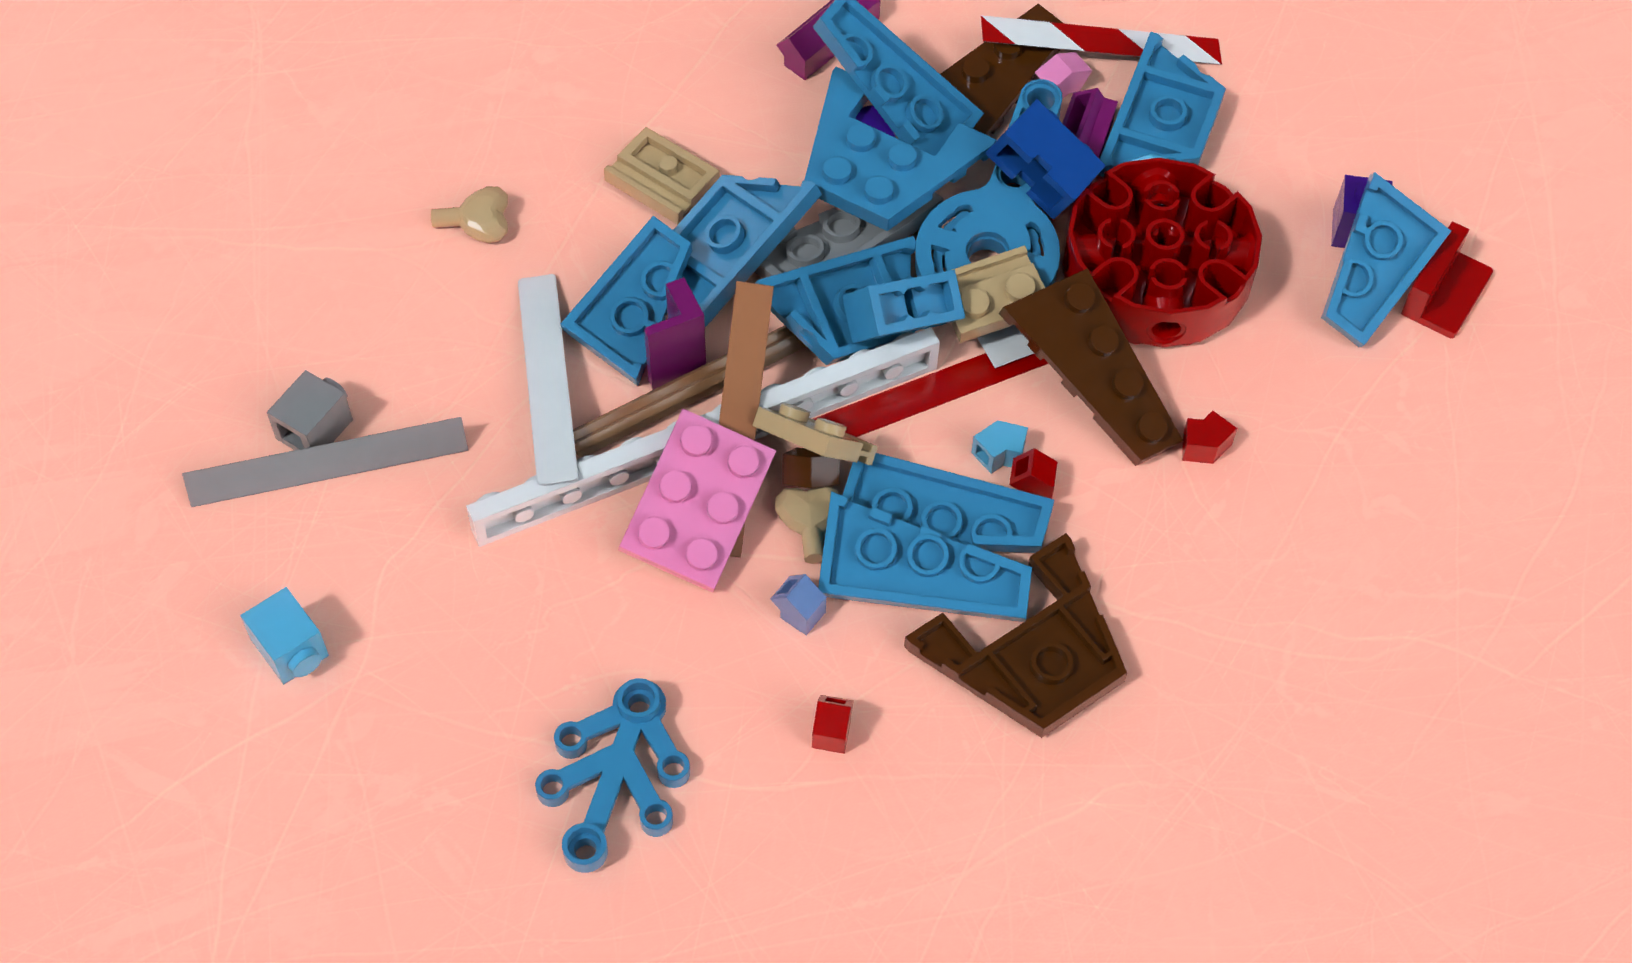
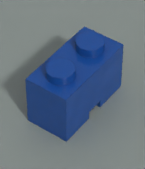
(1046, 158)

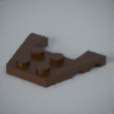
(1043, 666)

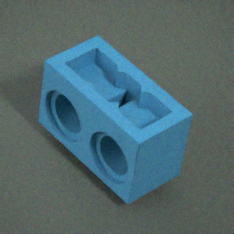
(903, 306)

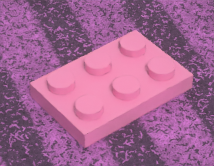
(697, 500)

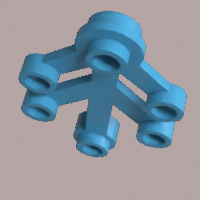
(615, 765)

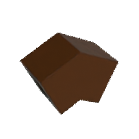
(809, 469)

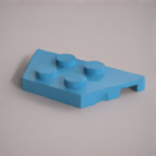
(1164, 110)
(736, 231)
(812, 301)

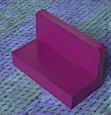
(679, 342)

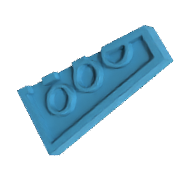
(895, 79)
(904, 565)

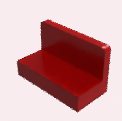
(1447, 286)

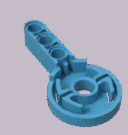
(993, 215)

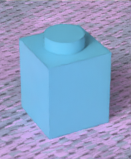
(285, 636)

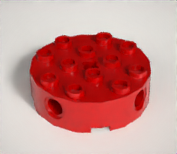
(1165, 249)

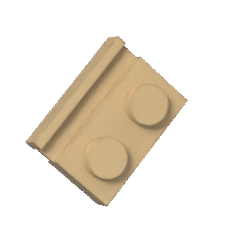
(661, 175)
(989, 287)
(818, 435)

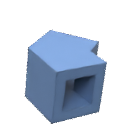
(800, 602)

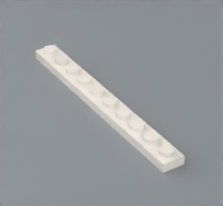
(635, 460)

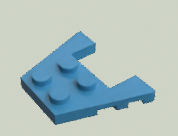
(875, 172)

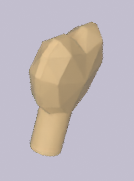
(478, 215)
(807, 515)

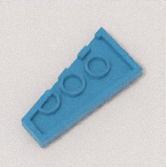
(952, 504)

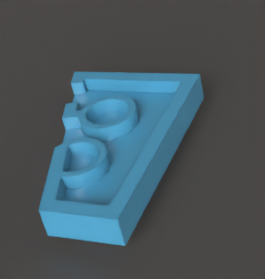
(1380, 260)
(629, 299)

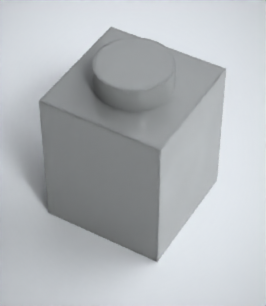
(310, 412)

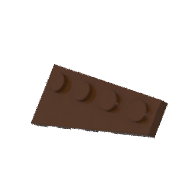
(997, 73)
(1087, 348)

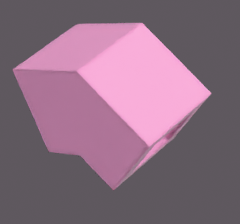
(1066, 71)

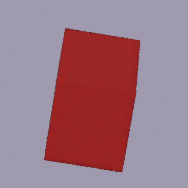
(1207, 438)
(1034, 473)
(832, 724)

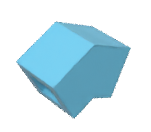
(999, 444)

